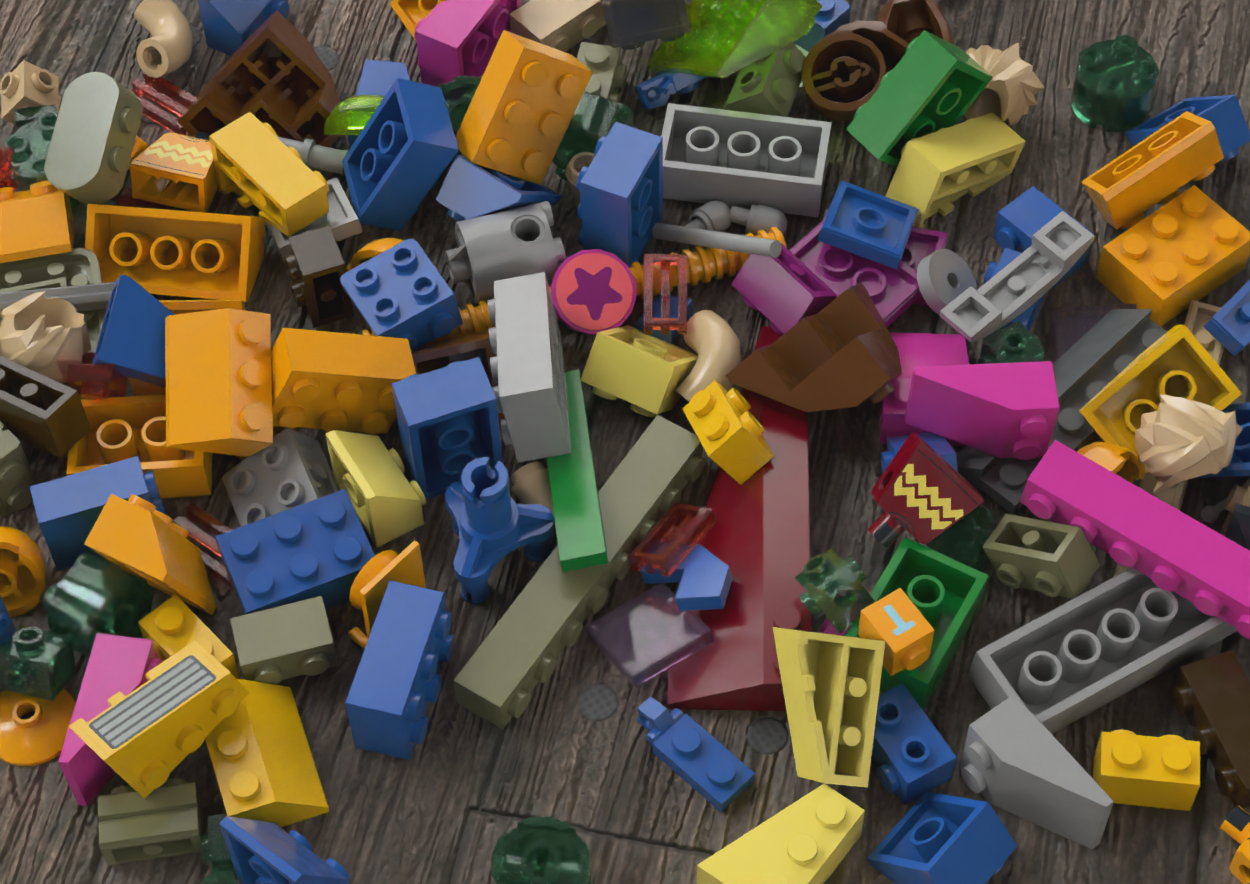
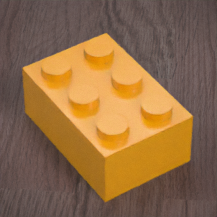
(522, 107)
(1175, 256)
(337, 380)
(138, 428)

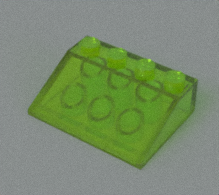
(734, 35)

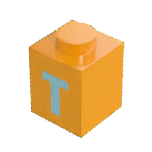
(903, 629)

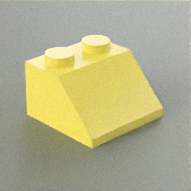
(637, 369)
(376, 485)

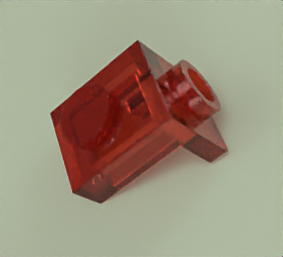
(96, 380)

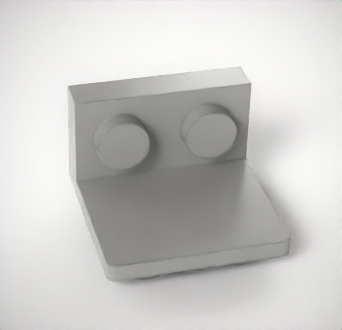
(279, 477)

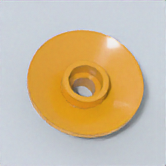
(39, 737)

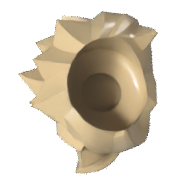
(1011, 87)
(44, 335)
(1185, 440)

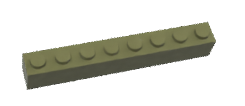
(556, 602)

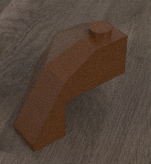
(274, 79)
(827, 358)

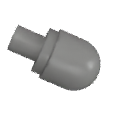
(711, 216)
(758, 218)

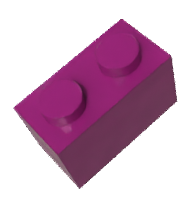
(782, 289)

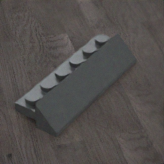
(1078, 378)

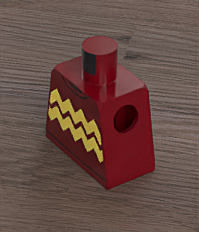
(920, 494)

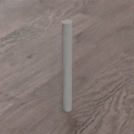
(717, 240)

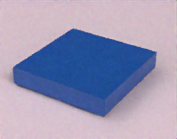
(868, 224)

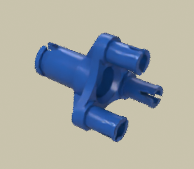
(492, 526)

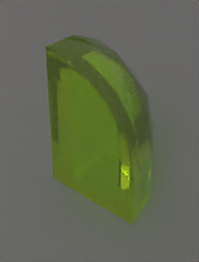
(352, 114)

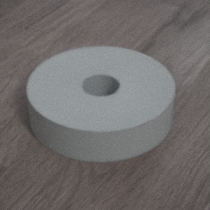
(943, 278)

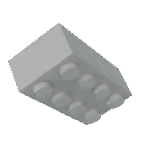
(744, 159)
(529, 367)

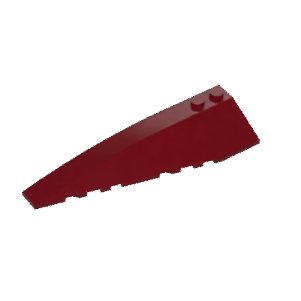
(766, 544)

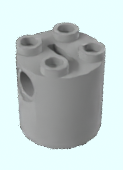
(504, 247)

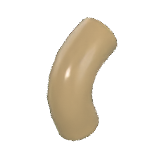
(170, 39)
(716, 349)

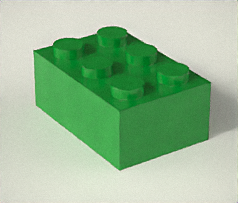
(918, 97)
(946, 596)

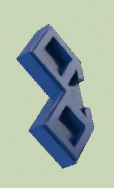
(702, 581)

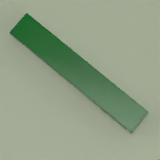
(576, 489)

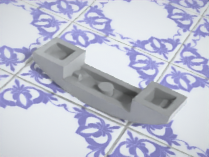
(1021, 282)

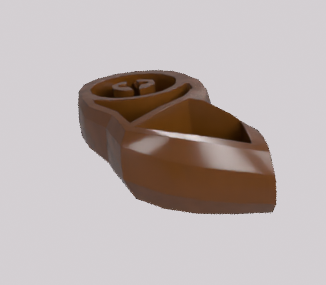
(850, 62)

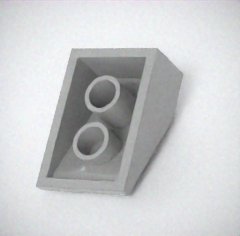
(1032, 775)

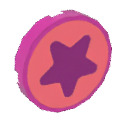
(593, 291)

